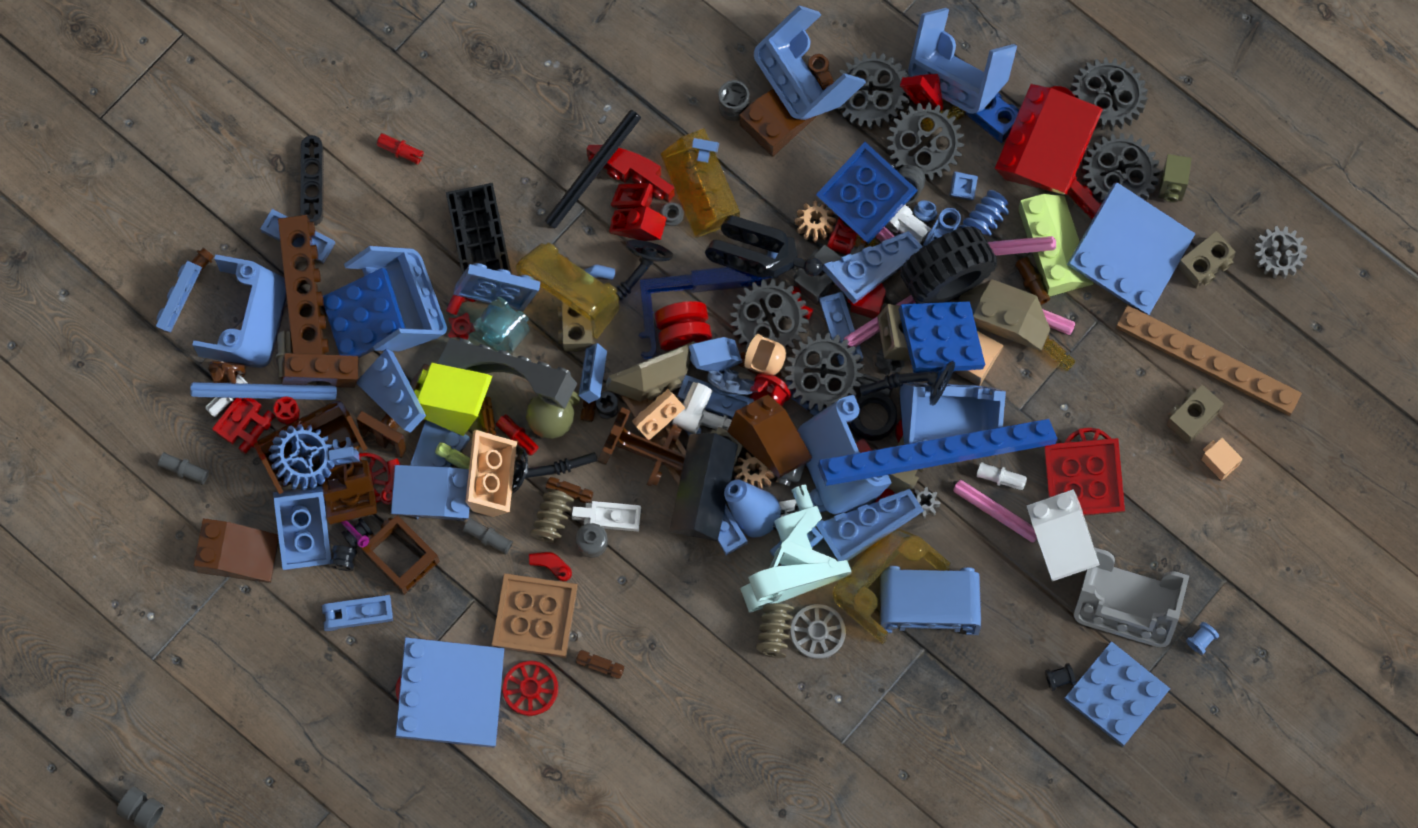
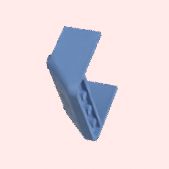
(790, 77)
(959, 81)
(412, 291)
(257, 338)

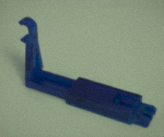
(699, 281)

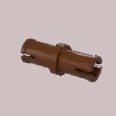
(1032, 280)

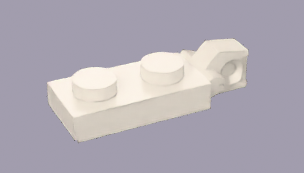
(609, 515)

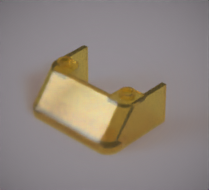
(571, 285)
(853, 592)

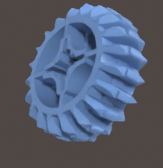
(297, 439)

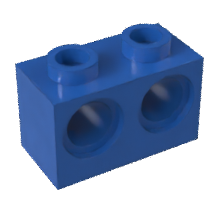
(989, 118)

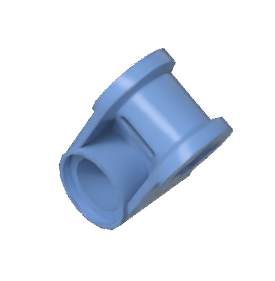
(941, 228)

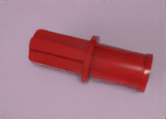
(399, 148)
(517, 434)

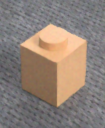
(1221, 458)

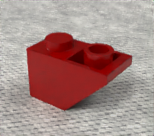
(638, 223)
(871, 303)

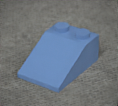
(430, 492)
(302, 528)

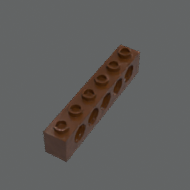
(291, 229)

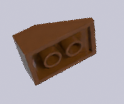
(771, 123)
(769, 436)
(235, 551)

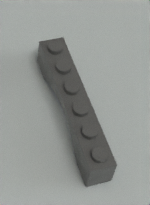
(550, 384)

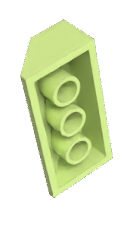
(1050, 216)

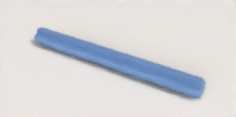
(267, 391)

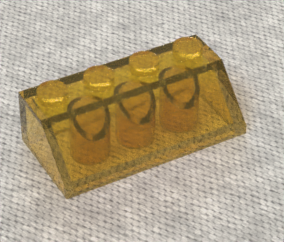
(699, 185)

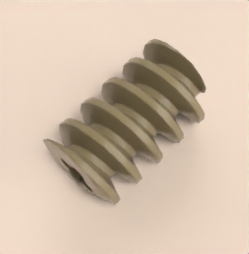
(551, 515)
(773, 629)

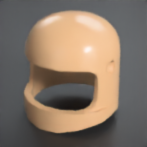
(765, 355)

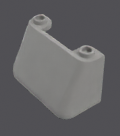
(1130, 602)

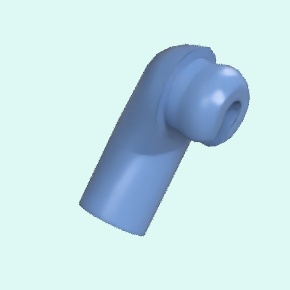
(601, 271)

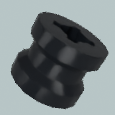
(343, 558)

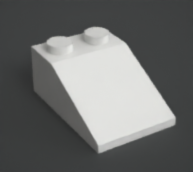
(1063, 535)

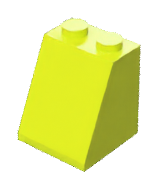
(452, 396)

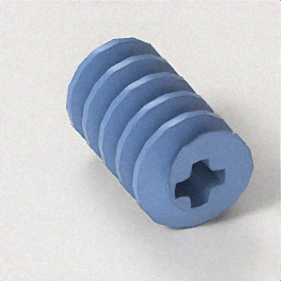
(987, 212)

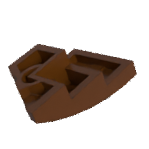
(349, 492)

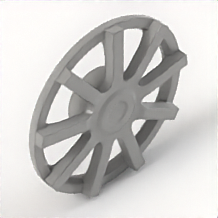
(818, 631)

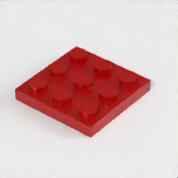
(1090, 470)

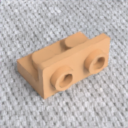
(658, 414)

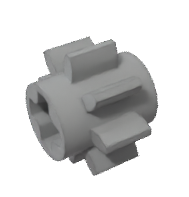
(927, 496)

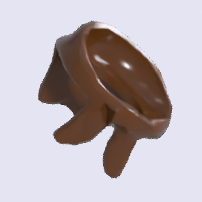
(226, 371)

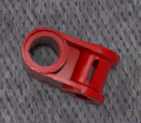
(842, 238)

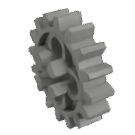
(1292, 260)

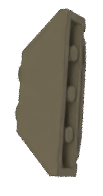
(1008, 313)
(652, 376)

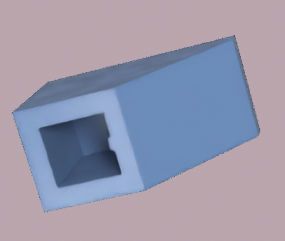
(715, 354)

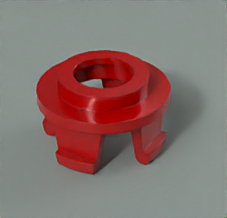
(770, 386)

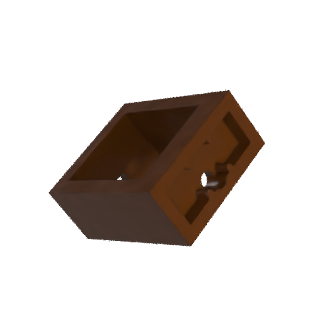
(417, 571)

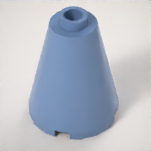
(752, 508)

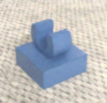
(705, 147)
(343, 455)

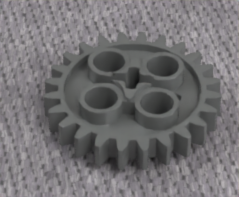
(1128, 89)
(870, 111)
(911, 124)
(1115, 151)
(789, 309)
(827, 350)

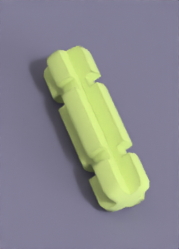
(453, 456)

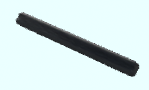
(593, 169)

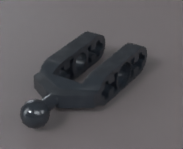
(755, 262)

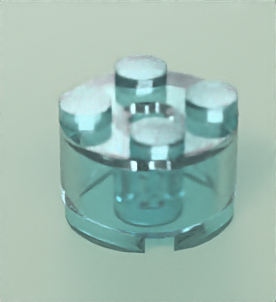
(502, 326)

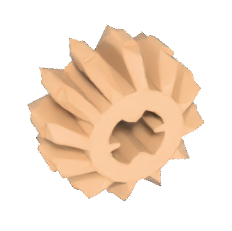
(812, 229)
(753, 463)

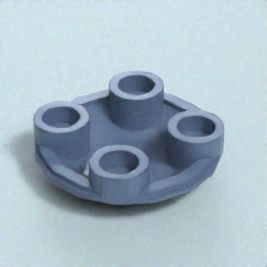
(730, 382)

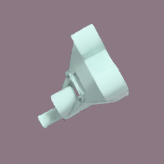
(803, 567)

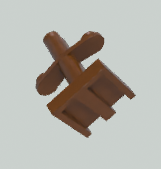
(386, 429)
(628, 441)

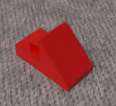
(923, 90)

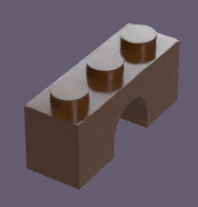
(335, 369)

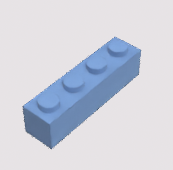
(593, 373)

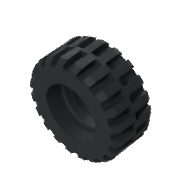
(949, 266)

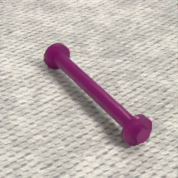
(362, 541)

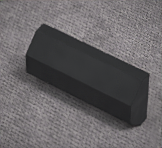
(478, 227)

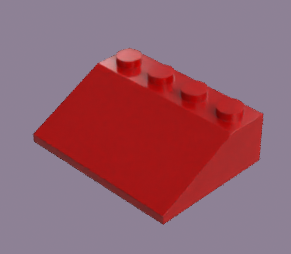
(1048, 139)

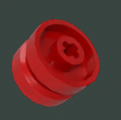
(682, 324)

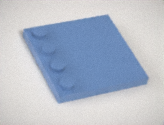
(1131, 249)
(449, 692)

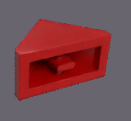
(633, 196)

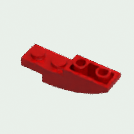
(627, 163)

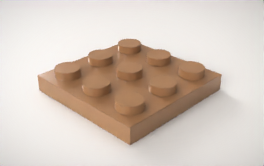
(535, 615)

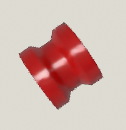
(288, 406)

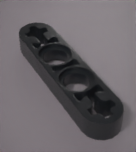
(315, 180)

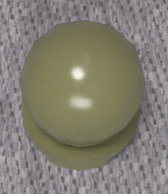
(550, 420)

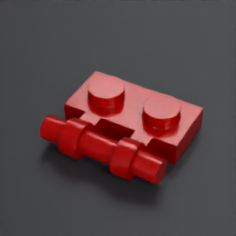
(237, 418)

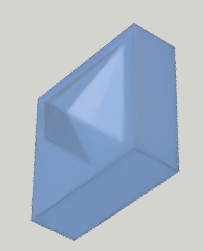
(963, 186)

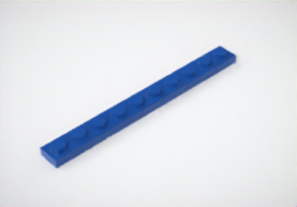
(937, 452)

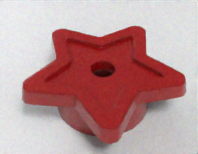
(461, 321)

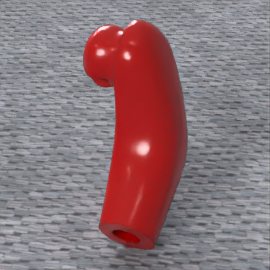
(386, 494)
(552, 562)

